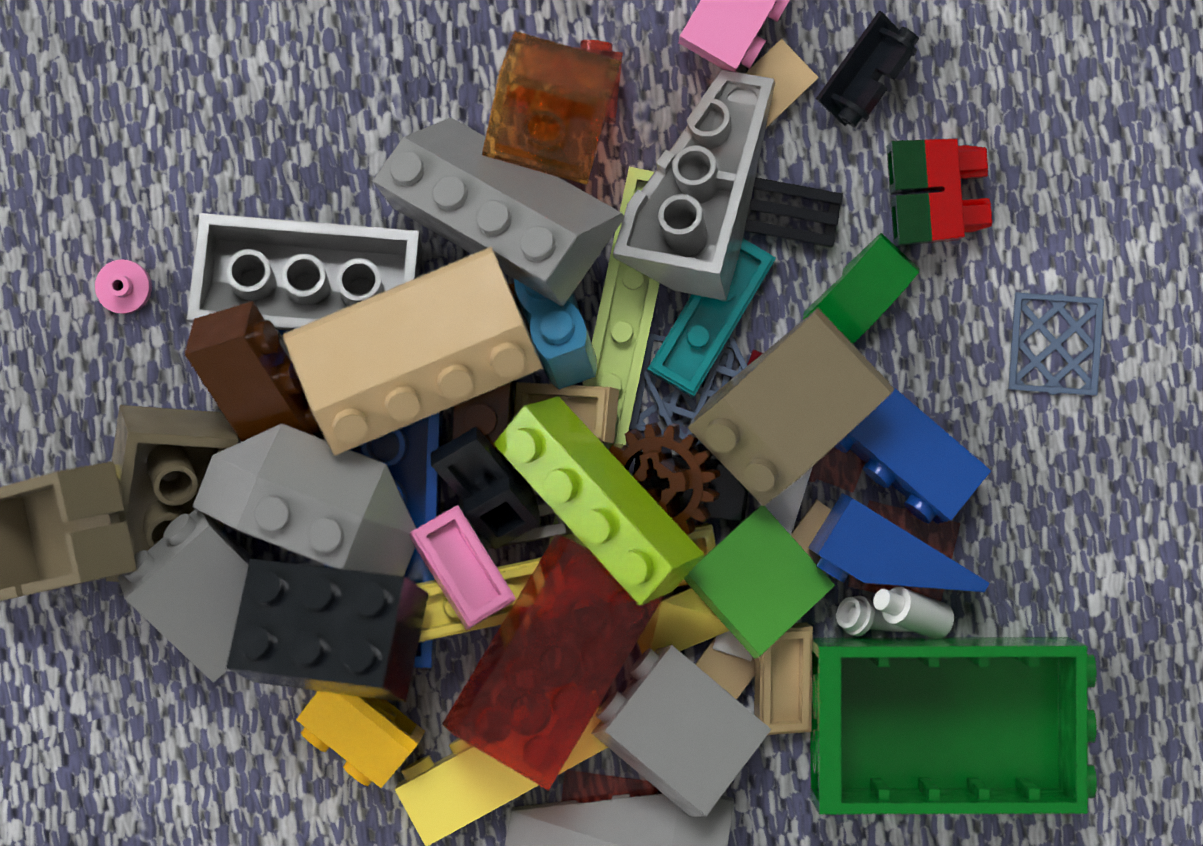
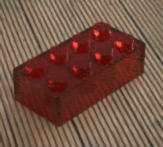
(549, 663)

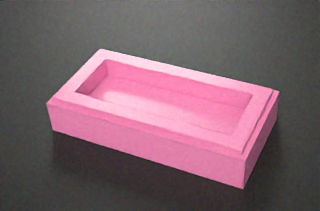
(462, 567)

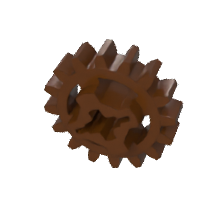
(658, 460)

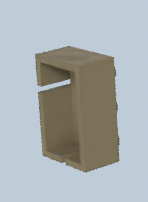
(63, 531)

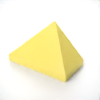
(680, 622)

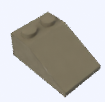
(790, 407)
(162, 463)

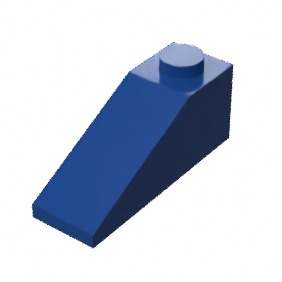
(879, 552)

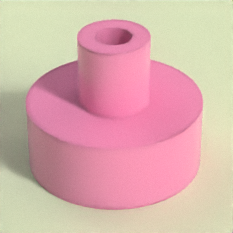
(135, 288)

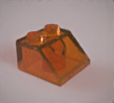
(550, 107)

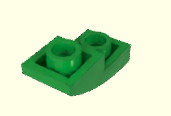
(866, 288)

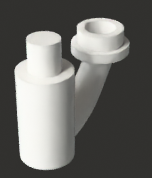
(895, 612)

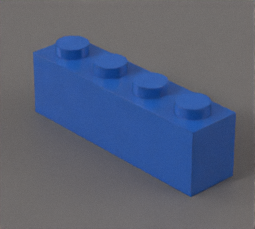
(916, 458)

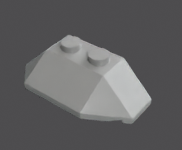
(311, 502)

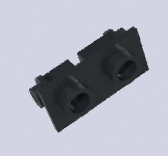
(855, 85)

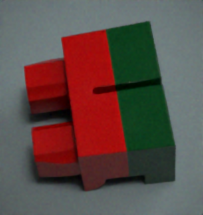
(941, 167)

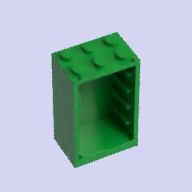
(951, 725)

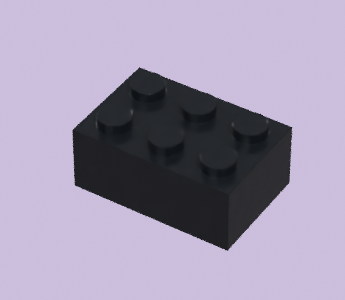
(328, 630)

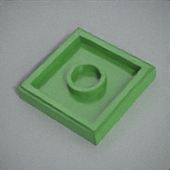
(758, 581)

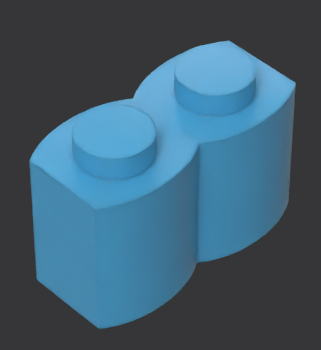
(558, 337)

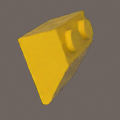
(363, 731)

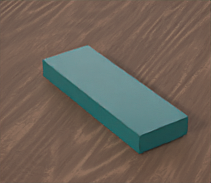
(708, 324)

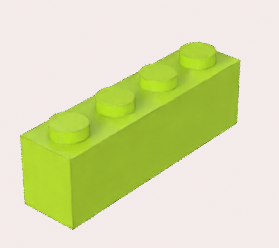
(598, 499)

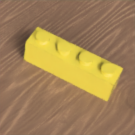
(470, 785)

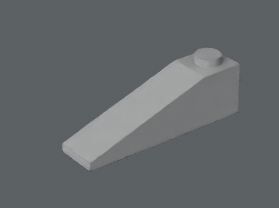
(696, 204)
(618, 822)

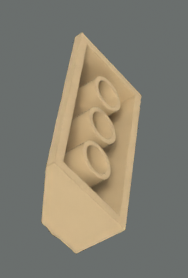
(412, 351)

